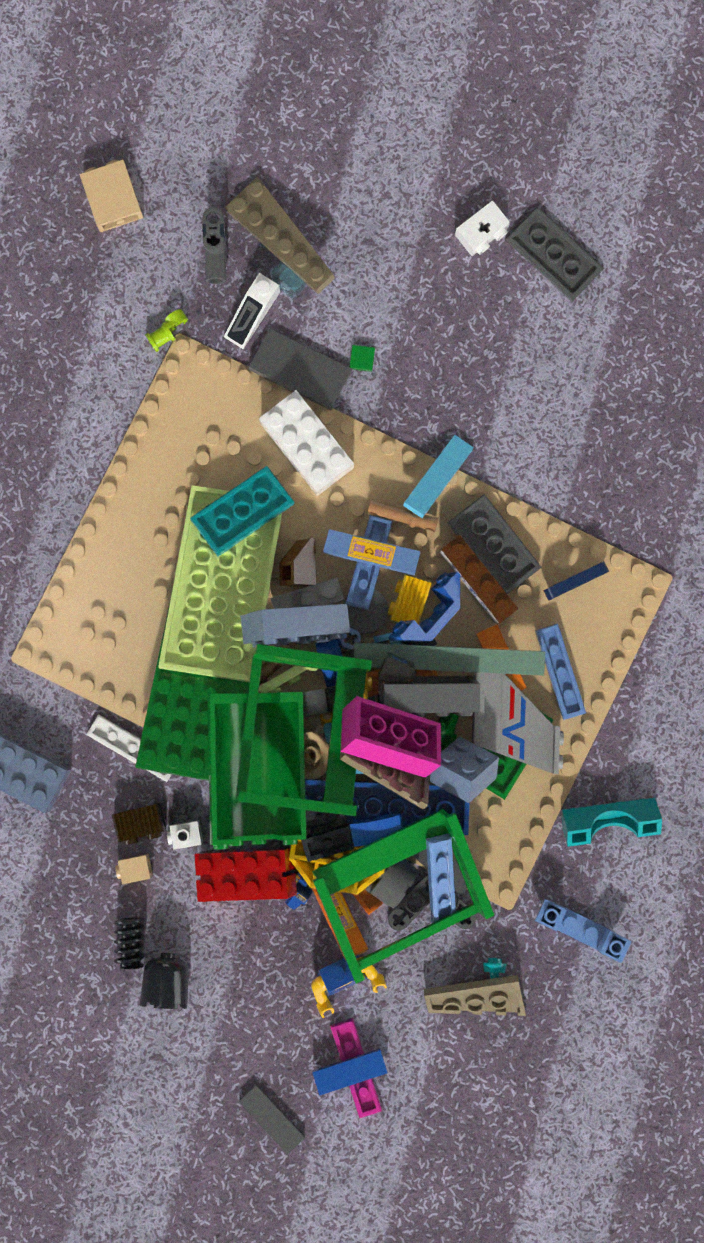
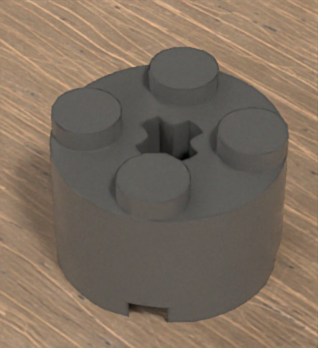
(392, 884)

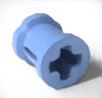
(347, 646)

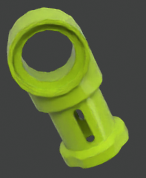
(163, 334)

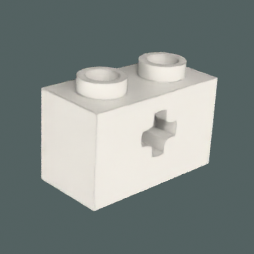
(488, 217)

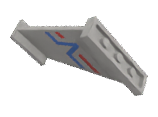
(514, 725)

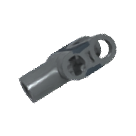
(215, 247)

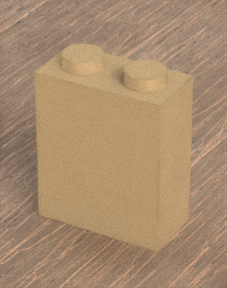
(111, 195)

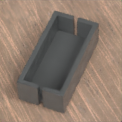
(433, 695)

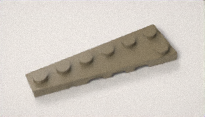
(270, 225)

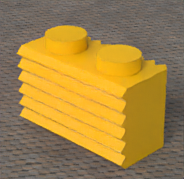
(410, 600)

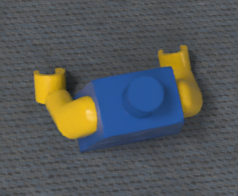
(337, 978)

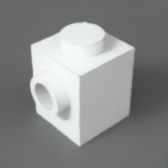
(185, 834)

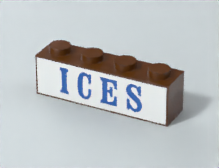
(478, 580)

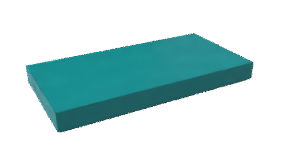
(242, 511)

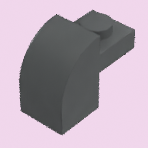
(318, 701)

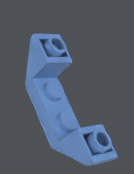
(583, 929)

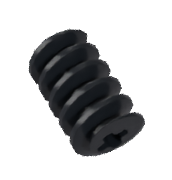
(129, 943)

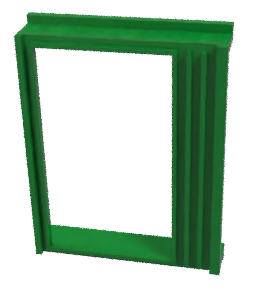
(339, 775)
(384, 854)

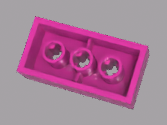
(391, 737)

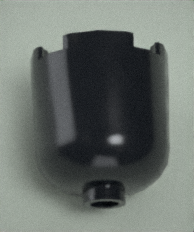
(165, 982)

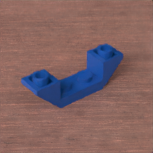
(448, 592)

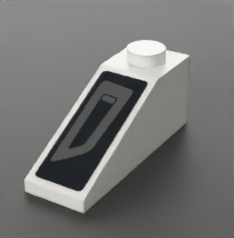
(252, 310)

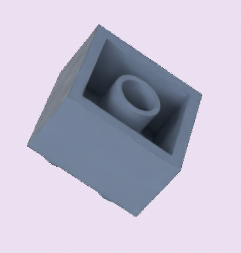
(465, 769)

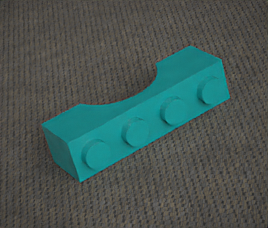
(638, 816)

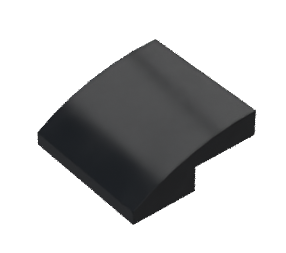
(326, 835)

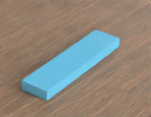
(438, 476)

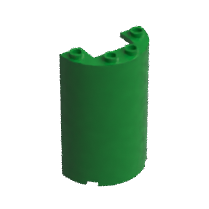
(274, 768)

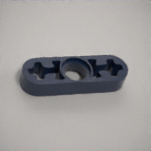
(576, 580)

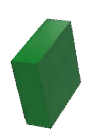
(362, 358)

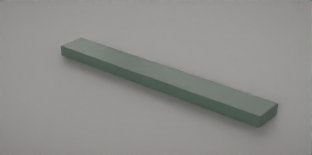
(456, 658)

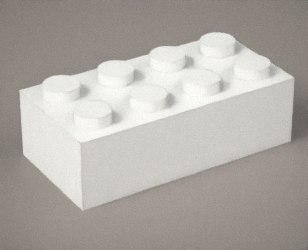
(306, 443)

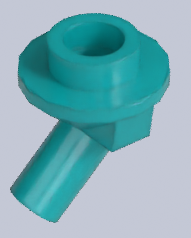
(495, 967)

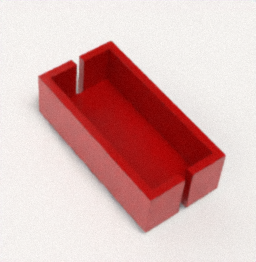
(244, 874)

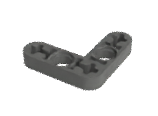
(420, 891)

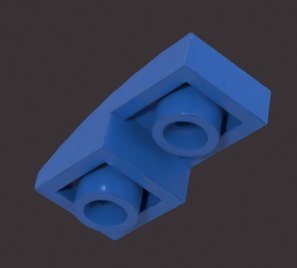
(370, 830)

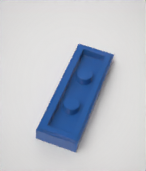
(349, 1071)

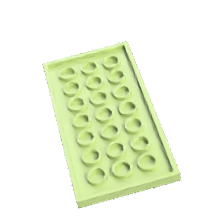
(212, 594)

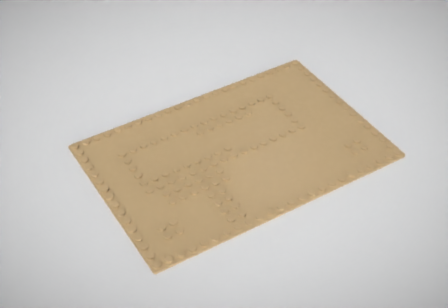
(202, 428)

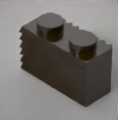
(138, 823)

